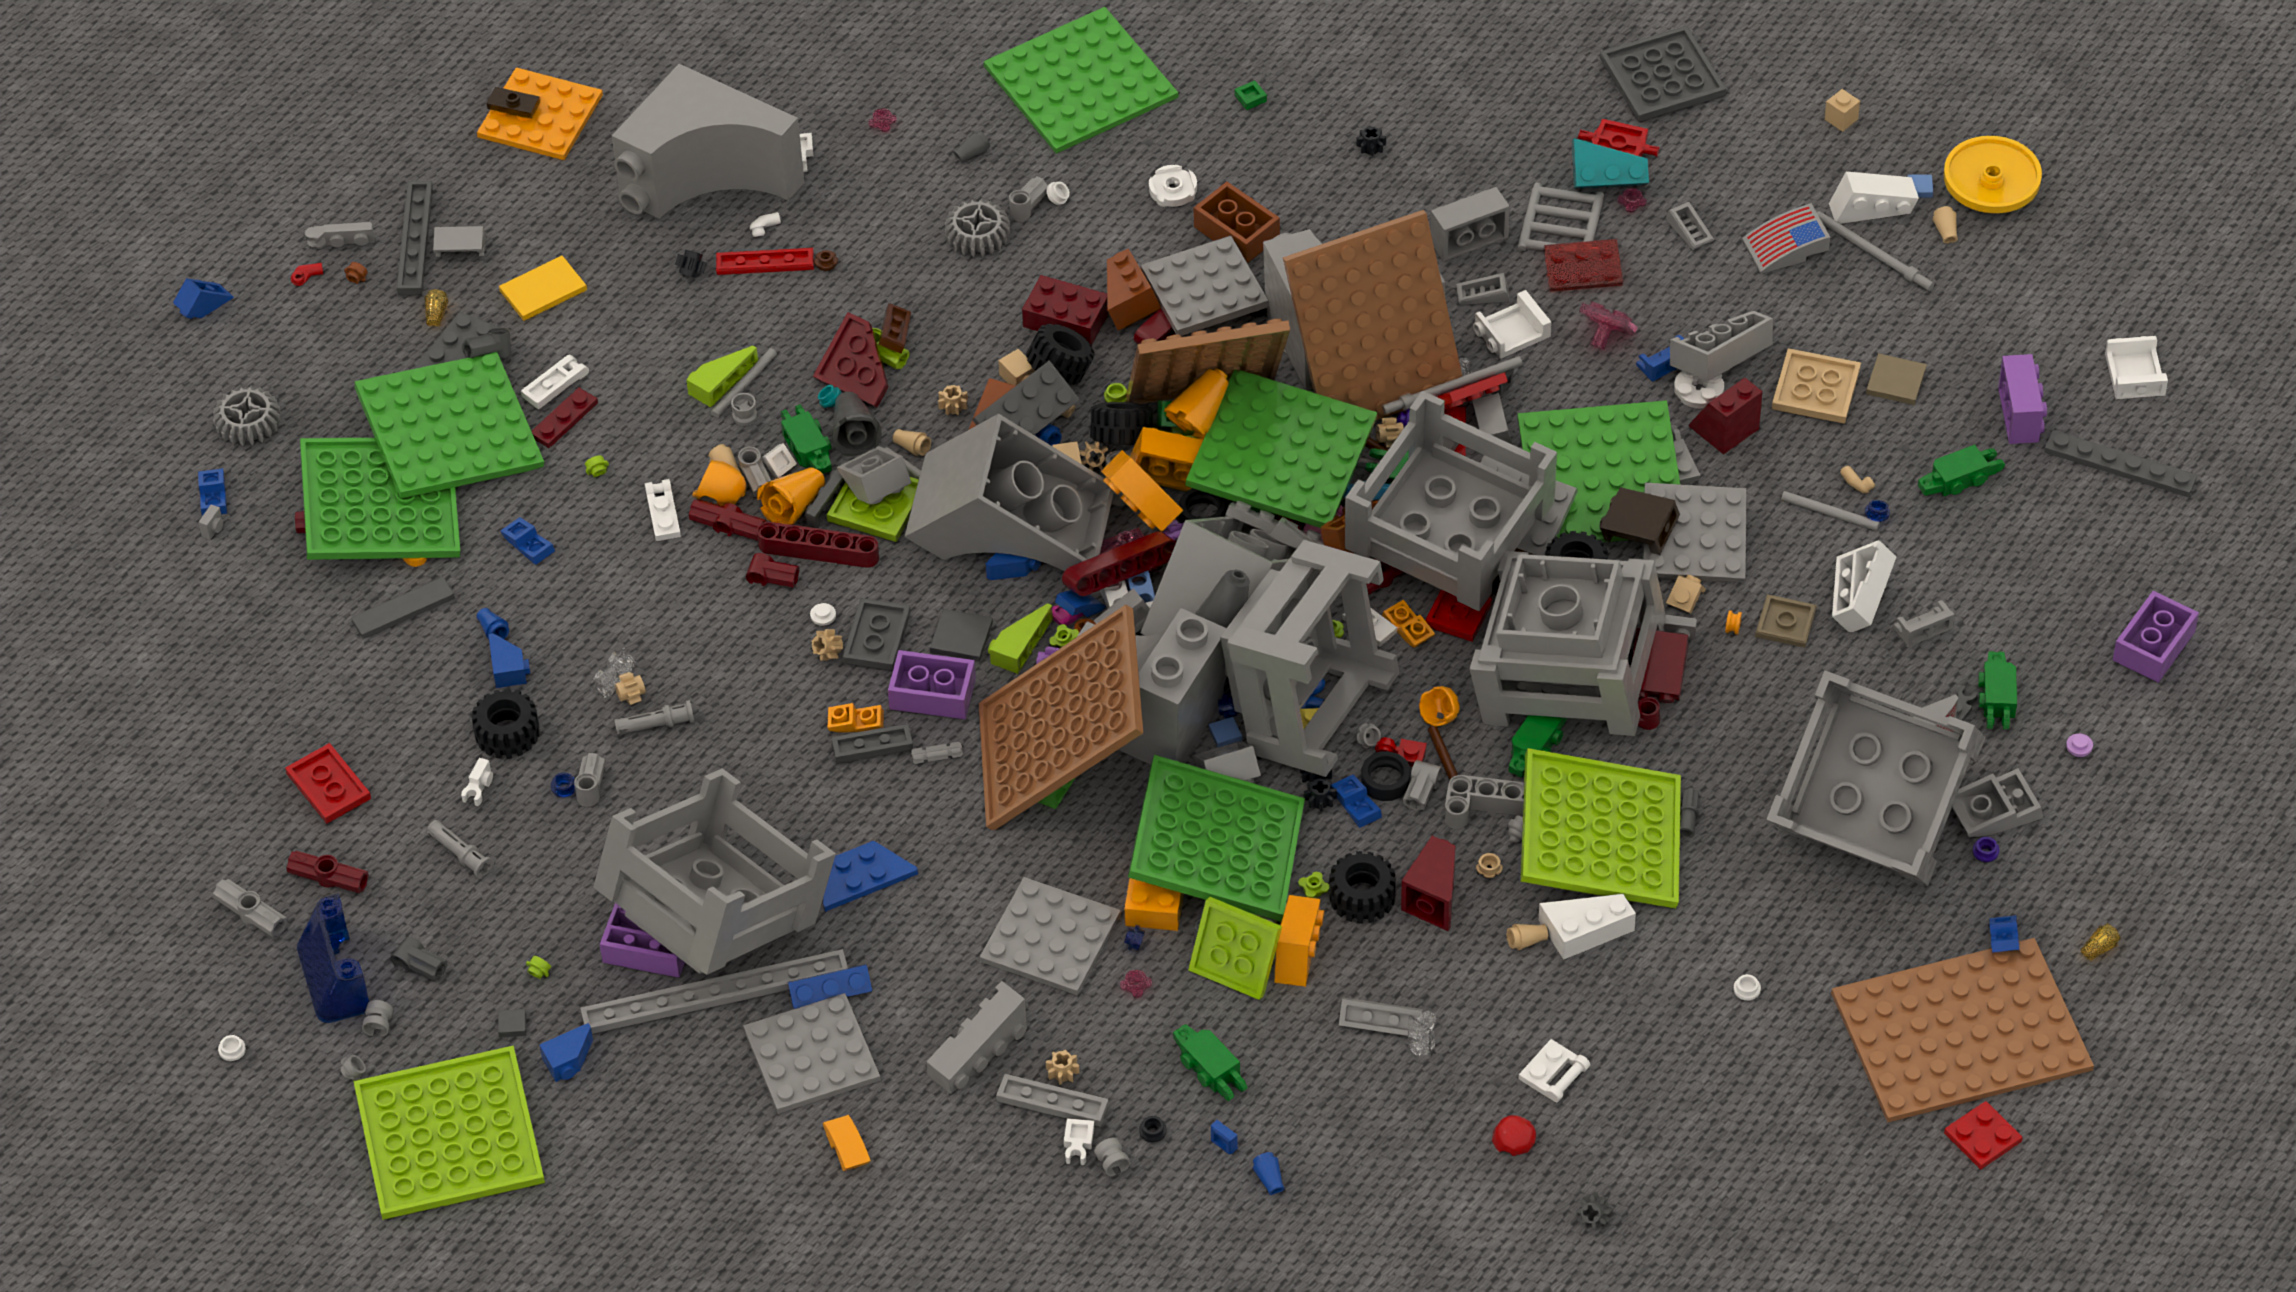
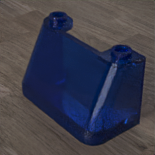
(334, 986)

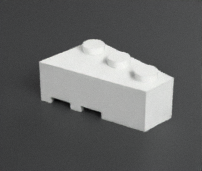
(1872, 197)
(1860, 584)

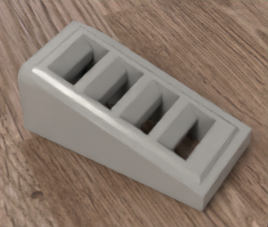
(1674, 219)
(1491, 296)
(1288, 534)

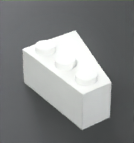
(1586, 922)

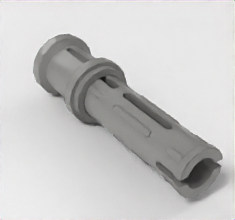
(666, 716)
(467, 854)

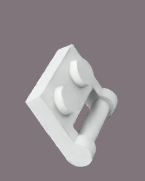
(1548, 1064)

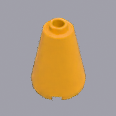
(1199, 403)
(790, 495)

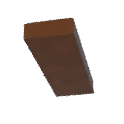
(895, 328)

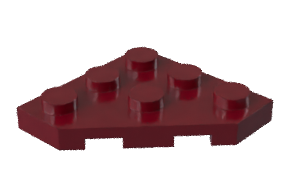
(854, 362)

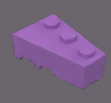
(633, 948)

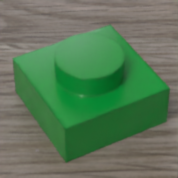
(1250, 95)

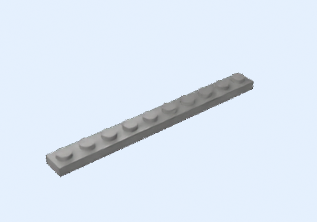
(708, 992)

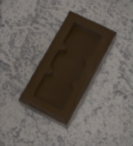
(513, 102)

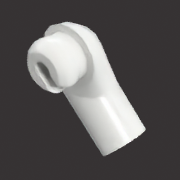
(764, 221)

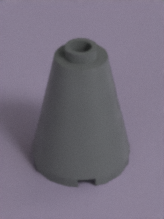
(854, 426)
(1226, 598)

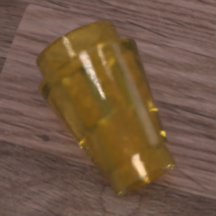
(435, 306)
(2101, 941)

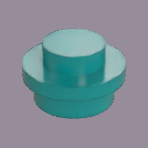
(828, 396)

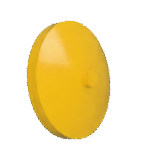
(1992, 174)

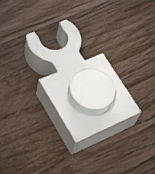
(1078, 1138)

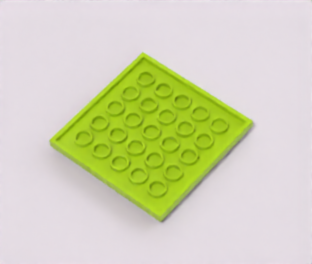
(1601, 828)
(448, 1132)

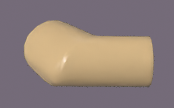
(1853, 480)

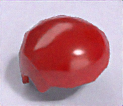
(1514, 1135)

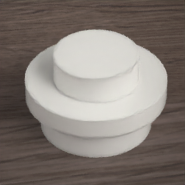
(1057, 192)
(823, 614)
(1747, 987)
(231, 1048)

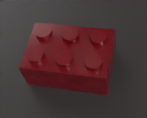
(1067, 306)

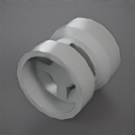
(744, 409)
(377, 1017)
(1111, 1154)

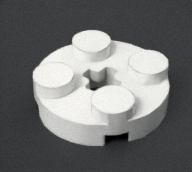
(1172, 174)
(1687, 392)

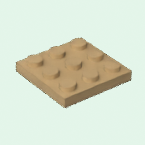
(1816, 386)

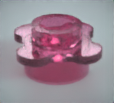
(882, 119)
(1629, 195)
(1139, 977)

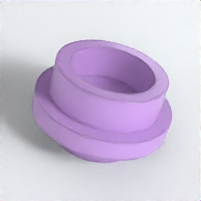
(2079, 745)

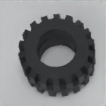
(1064, 349)
(1119, 422)
(1577, 546)
(509, 738)
(1362, 903)

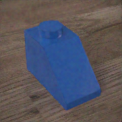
(200, 298)
(1009, 566)
(507, 663)
(567, 1052)

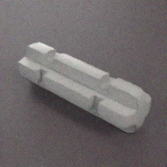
(936, 752)

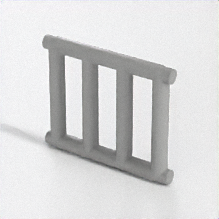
(1535, 208)

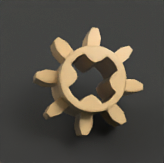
(952, 400)
(1388, 431)
(1086, 453)
(827, 644)
(630, 688)
(1062, 1066)

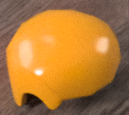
(1439, 700)

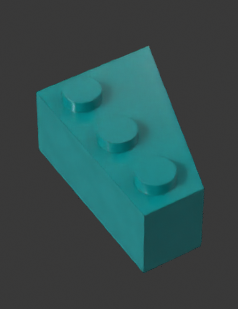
(1606, 167)

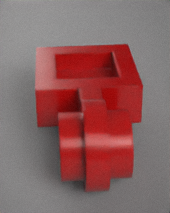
(1408, 749)

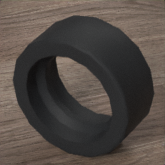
(1196, 496)
(1380, 791)

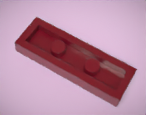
(564, 417)

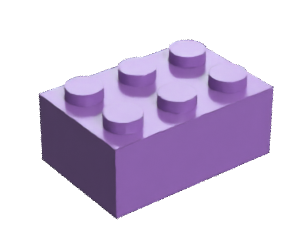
(2021, 399)
(2155, 636)
(931, 684)

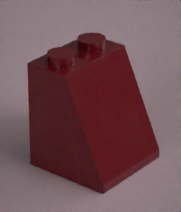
(1730, 416)
(1665, 666)
(1430, 884)

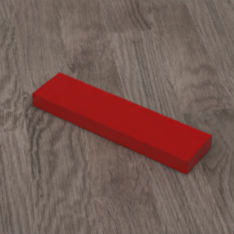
(764, 261)

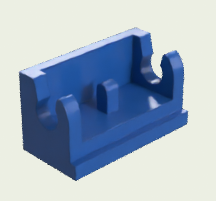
(1656, 365)

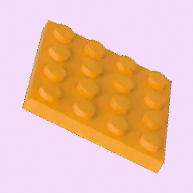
(556, 122)

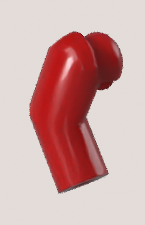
(304, 272)

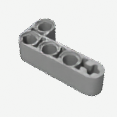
(1483, 795)

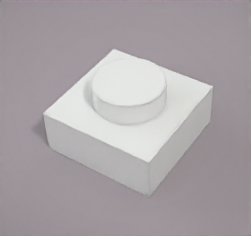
(779, 460)

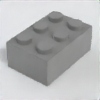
(1470, 223)

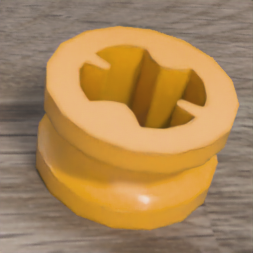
(1733, 622)

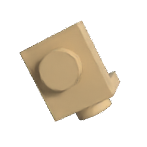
(1685, 593)

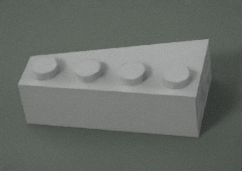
(1722, 345)
(979, 1039)

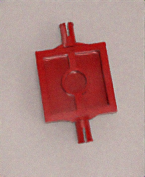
(1620, 137)

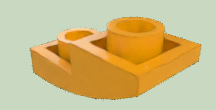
(1409, 626)
(849, 719)
(847, 1142)

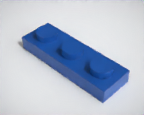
(827, 985)

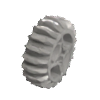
(977, 227)
(246, 415)

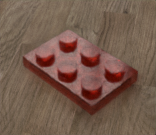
(1583, 265)

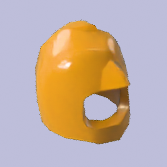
(721, 483)

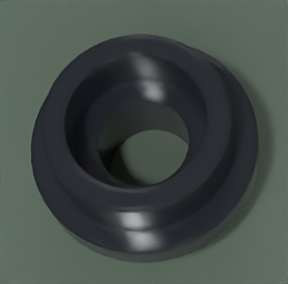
(1152, 1122)

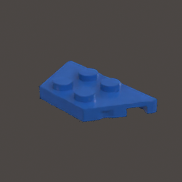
(864, 872)

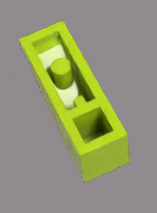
(718, 376)
(1019, 640)

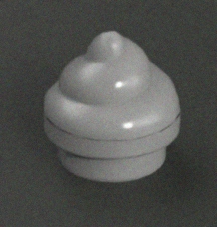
(1515, 829)

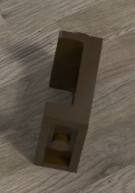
(1640, 518)

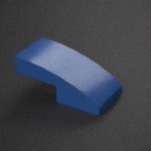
(212, 490)
(527, 541)
(1078, 604)
(1354, 799)
(2004, 933)

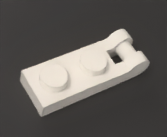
(554, 381)
(662, 510)

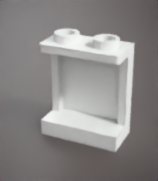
(1513, 326)
(2135, 367)

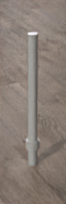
(1910, 273)
(1405, 401)

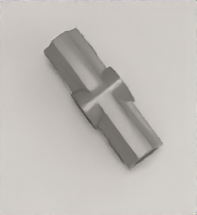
(250, 907)

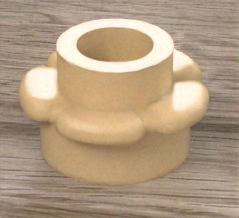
(1489, 860)

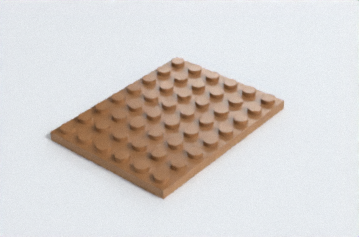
(1374, 314)
(1171, 365)
(1060, 717)
(1961, 1030)

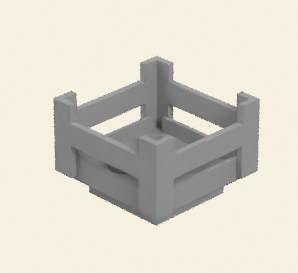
(1444, 511)
(1568, 626)
(1287, 644)
(1876, 778)
(703, 892)

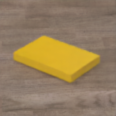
(542, 288)

